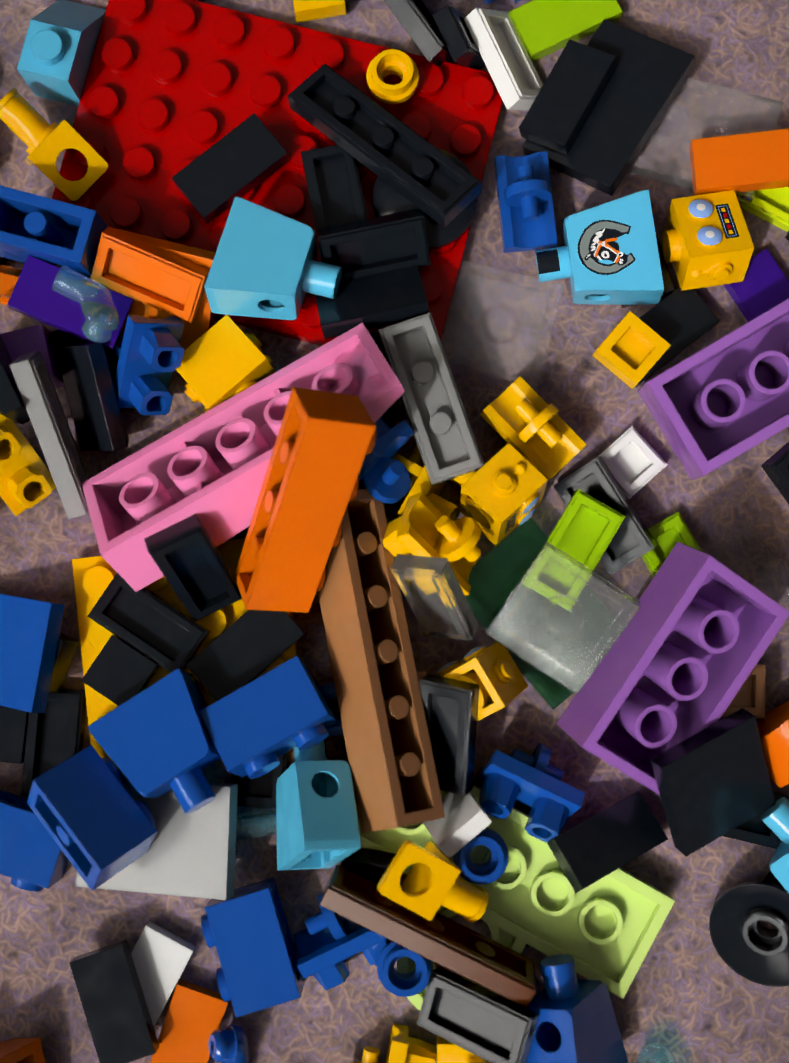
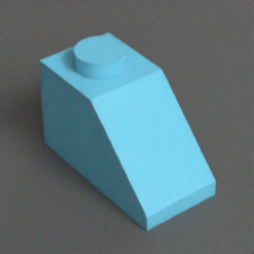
(60, 50)

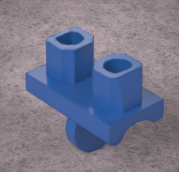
(525, 202)
(146, 363)
(382, 475)
(531, 784)
(328, 944)

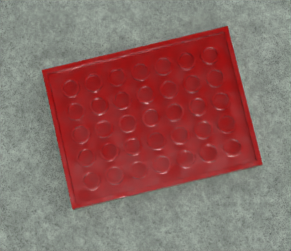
(189, 72)

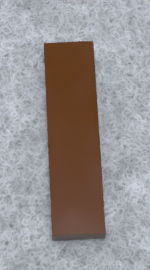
(436, 940)

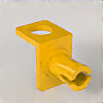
(47, 142)
(431, 883)

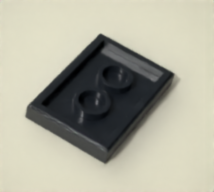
(627, 110)

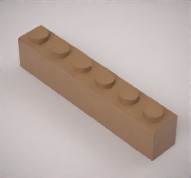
(377, 677)

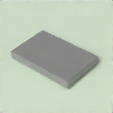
(189, 853)

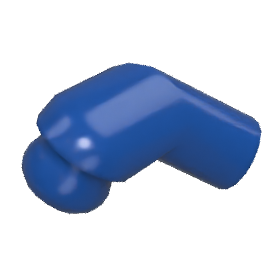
(229, 1045)

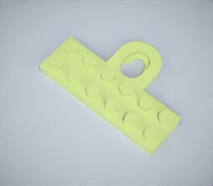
(534, 904)

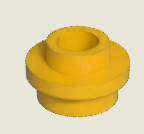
(387, 63)

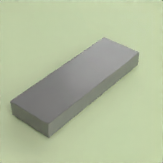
(431, 399)
(51, 430)

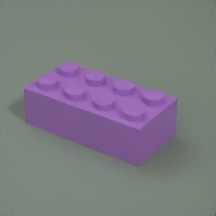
(725, 394)
(673, 663)

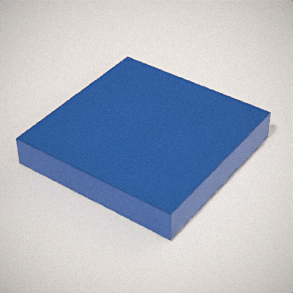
(27, 651)

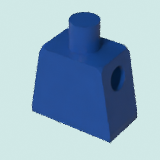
(162, 741)
(574, 1018)

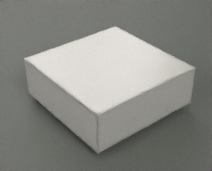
(632, 461)
(461, 824)

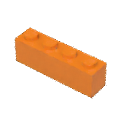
(303, 499)

